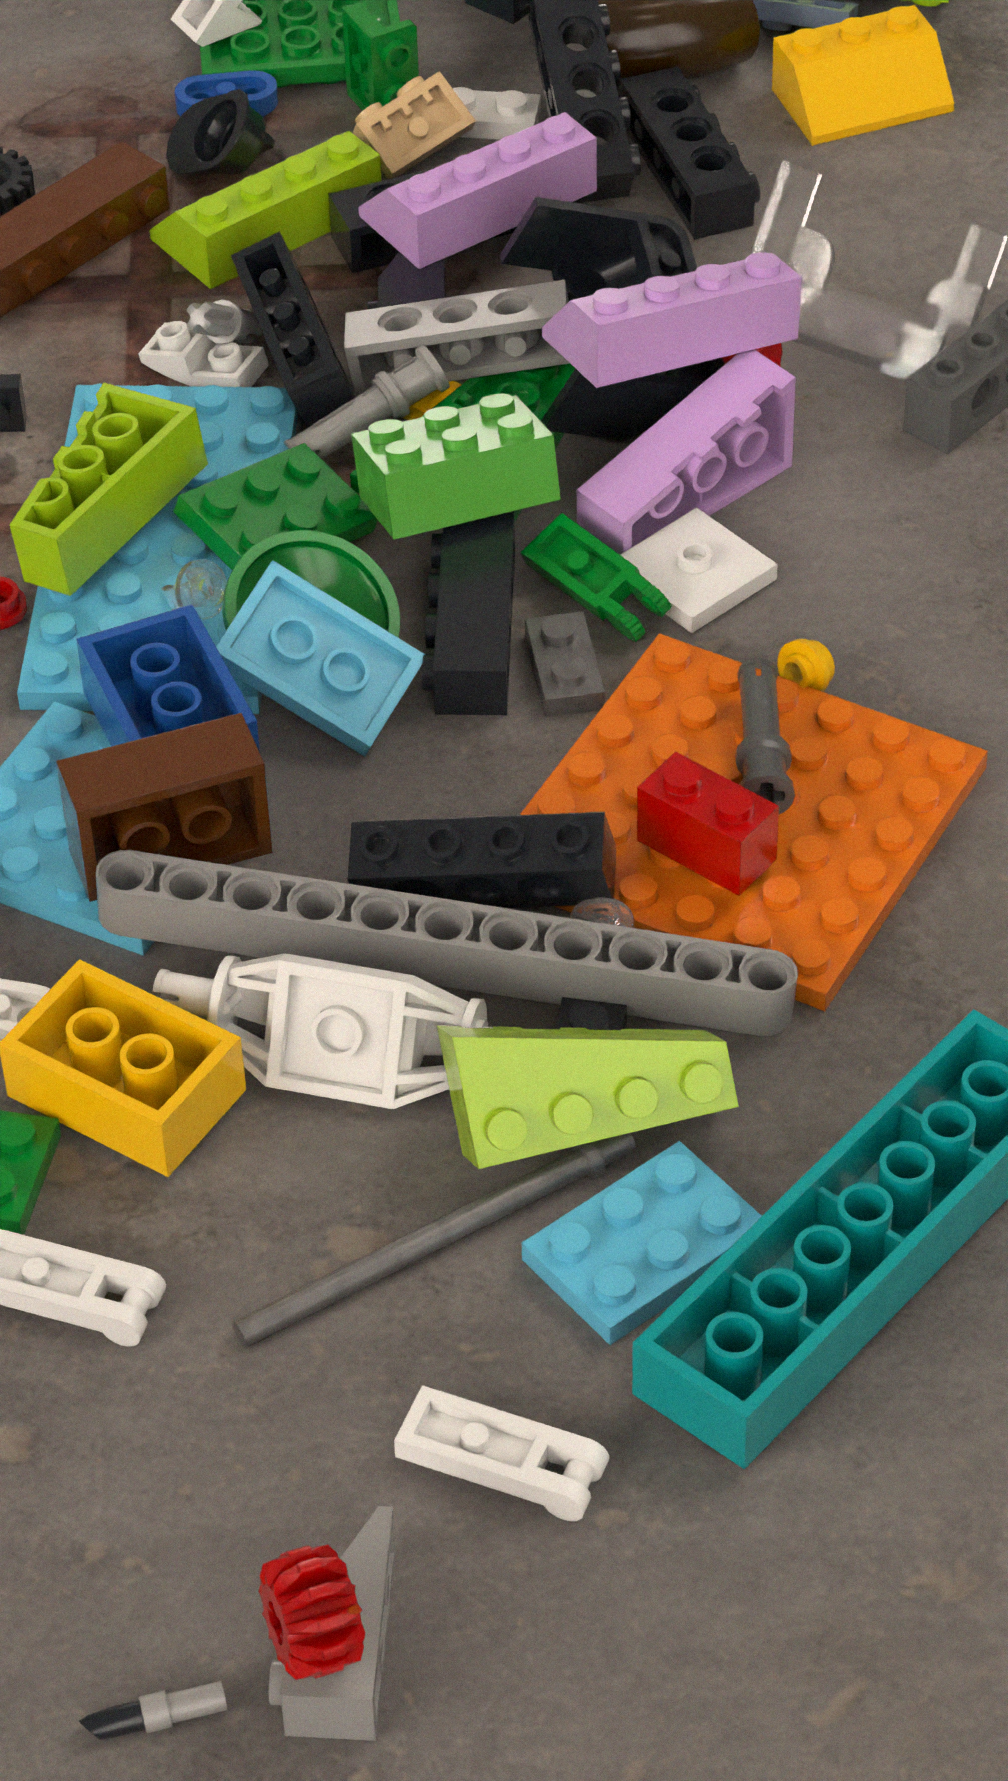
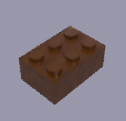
(169, 795)

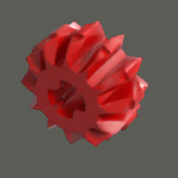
(311, 1612)

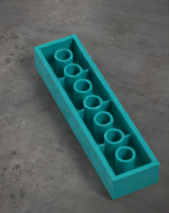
(836, 1252)

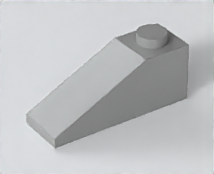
(349, 1700)

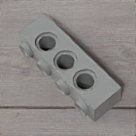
(464, 333)

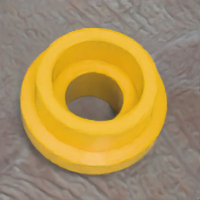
(806, 663)

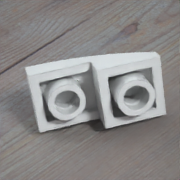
(200, 361)

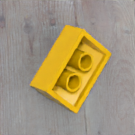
(861, 74)

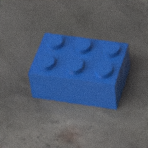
(158, 677)

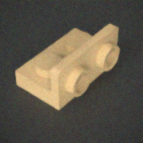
(414, 124)

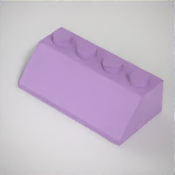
(484, 190)
(678, 319)

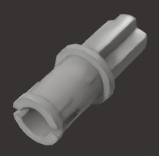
(223, 322)

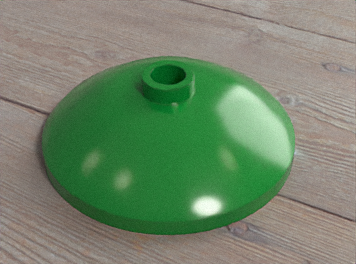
(324, 562)

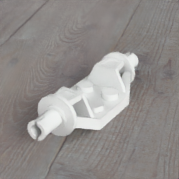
(329, 1025)

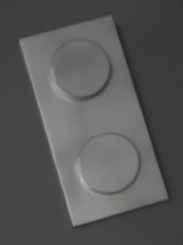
(564, 664)

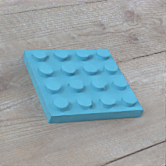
(34, 847)

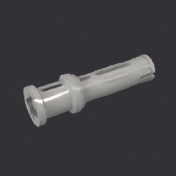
(389, 395)

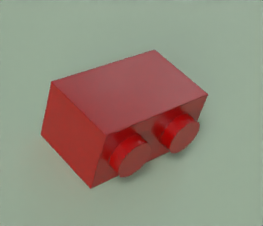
(707, 823)

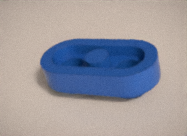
(258, 86)

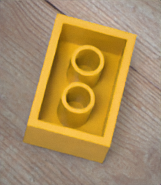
(123, 1067)

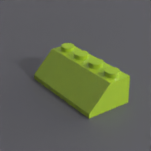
(279, 199)

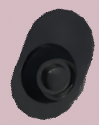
(218, 136)

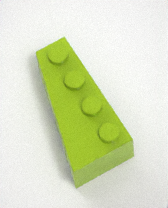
(106, 486)
(572, 1086)

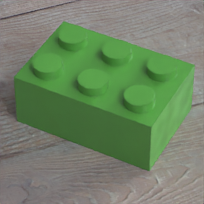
(455, 465)

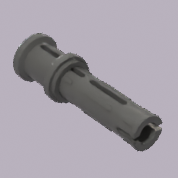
(763, 753)

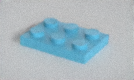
(318, 658)
(639, 1241)

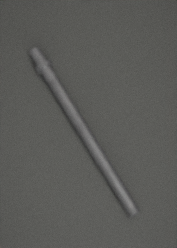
(584, 1160)

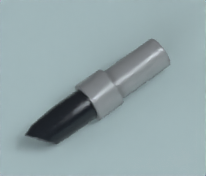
(156, 1711)

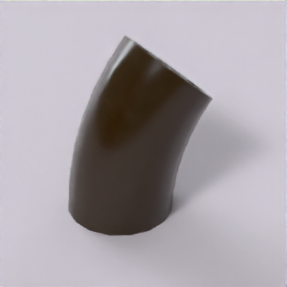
(681, 33)

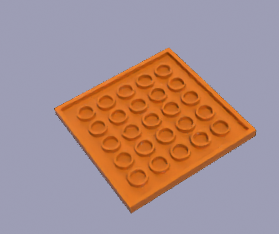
(858, 830)

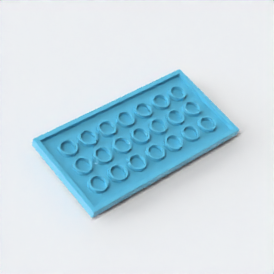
(237, 431)

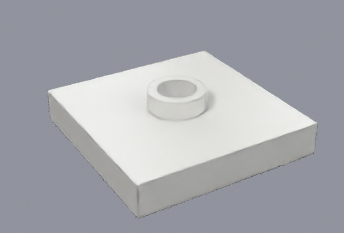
(701, 568)

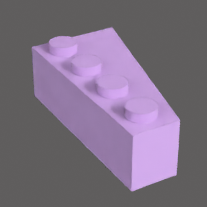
(698, 455)

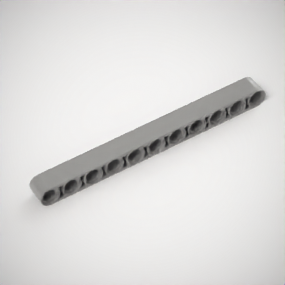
(447, 941)

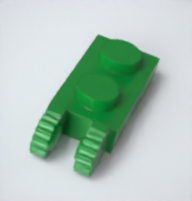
(593, 575)

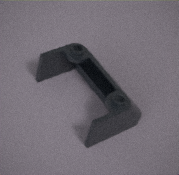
(597, 251)

